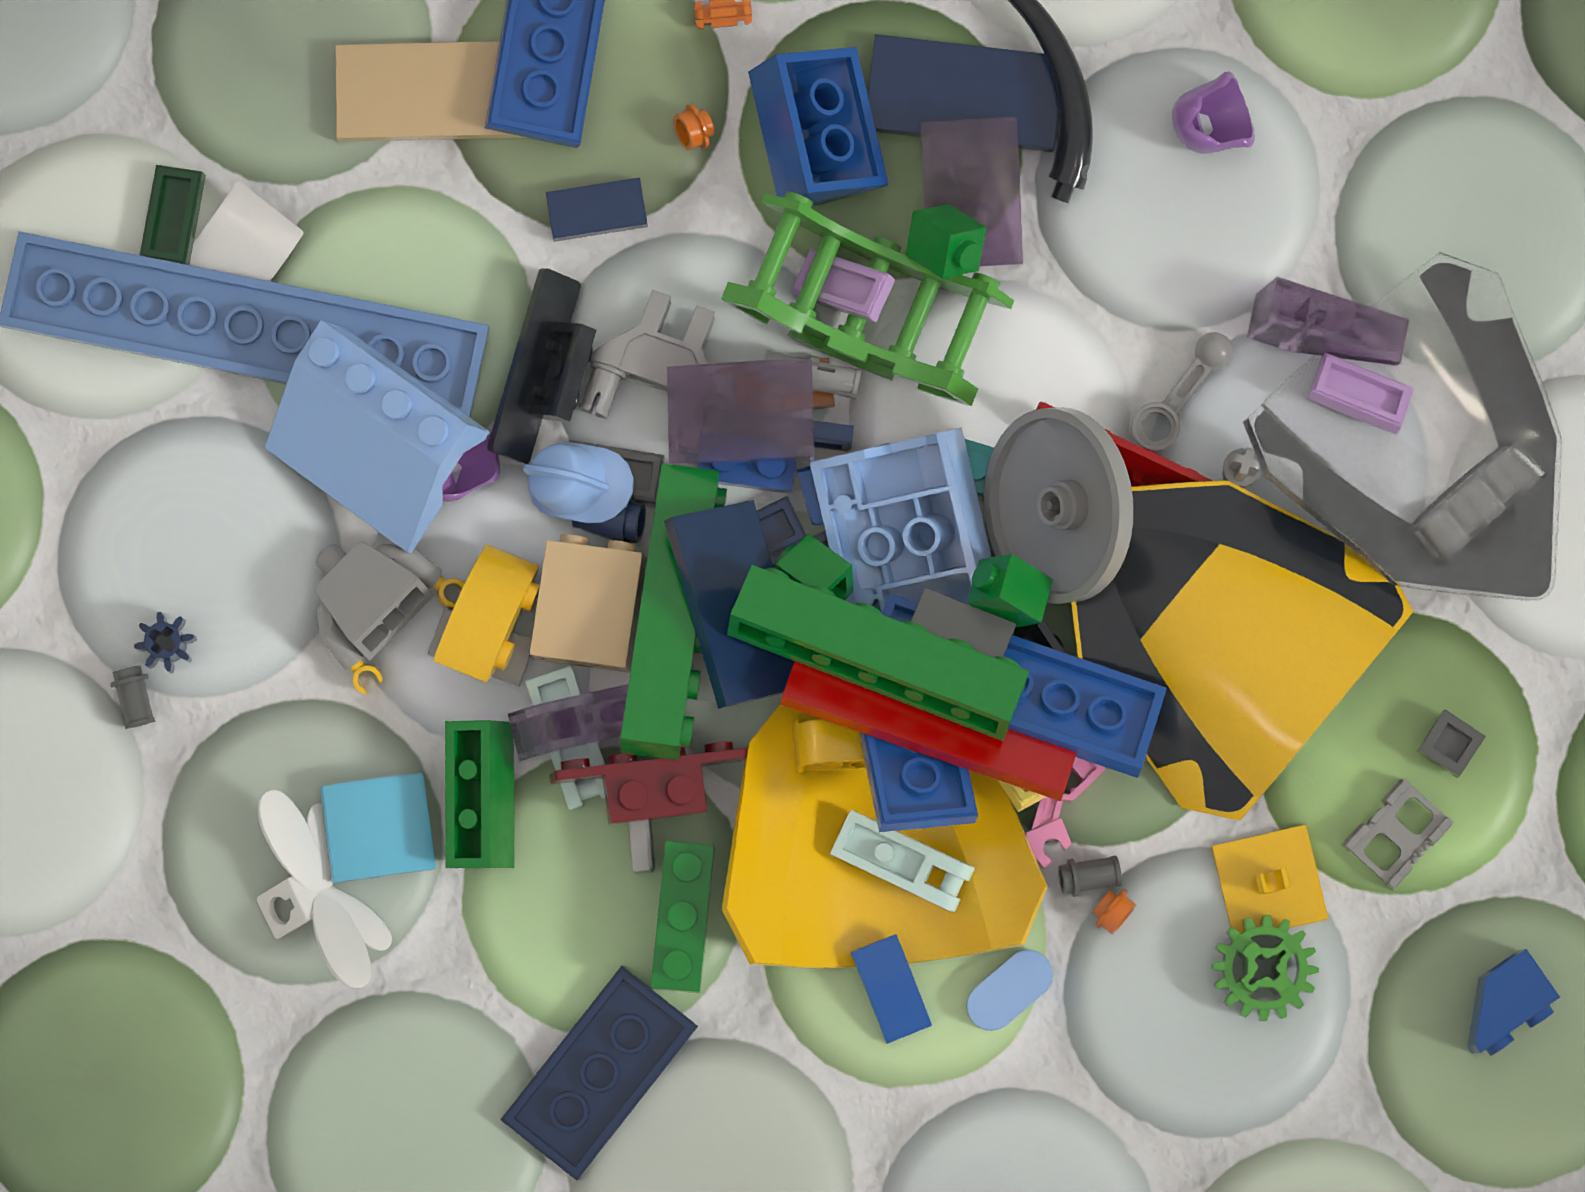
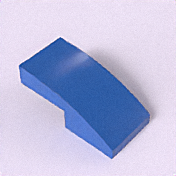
(891, 988)

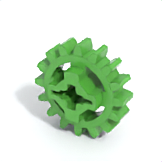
(1280, 984)

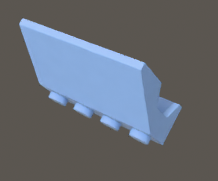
(369, 434)
(904, 517)

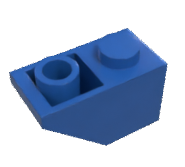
(1507, 998)

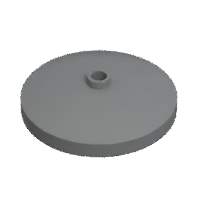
(1060, 501)

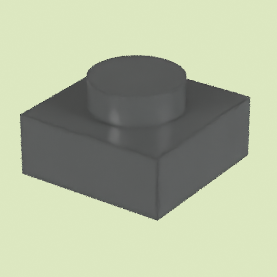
(1451, 743)

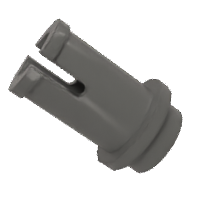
(133, 696)
(1089, 875)

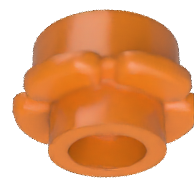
(693, 127)
(1113, 910)

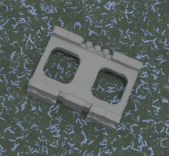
(1386, 823)

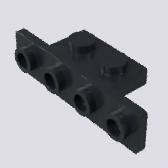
(544, 368)

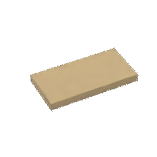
(414, 91)

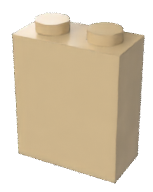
(588, 604)

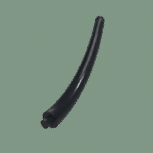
(1075, 114)

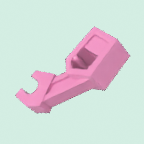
(1046, 822)

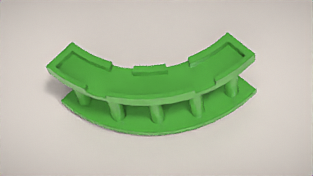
(848, 340)

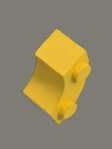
(486, 614)

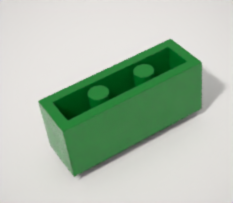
(479, 794)
(682, 917)

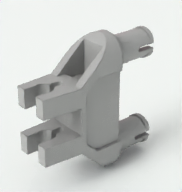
(645, 354)

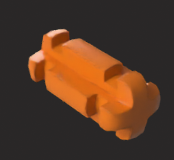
(722, 13)

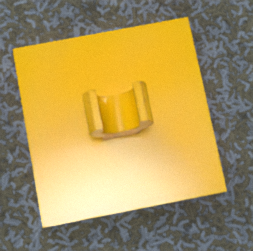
(1270, 877)

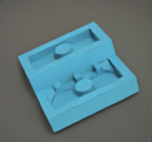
(377, 827)

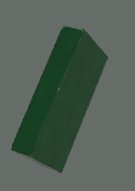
(172, 214)

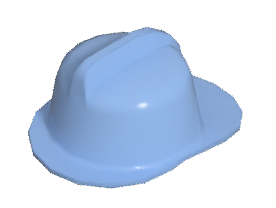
(579, 482)

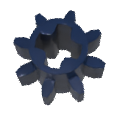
(164, 655)

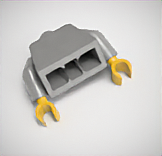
(371, 598)

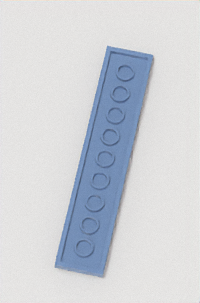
(222, 317)

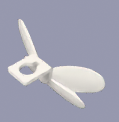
(339, 920)

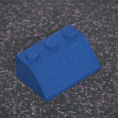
(818, 124)

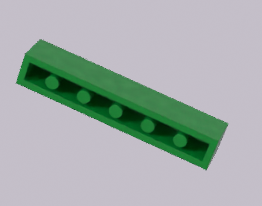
(665, 632)
(877, 651)

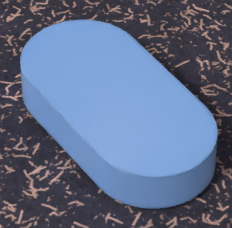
(1009, 990)

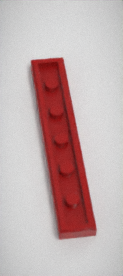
(1016, 760)

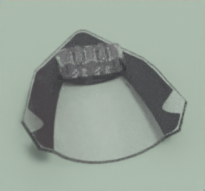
(1469, 479)

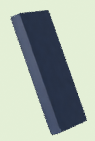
(954, 81)
(713, 561)
(599, 1073)

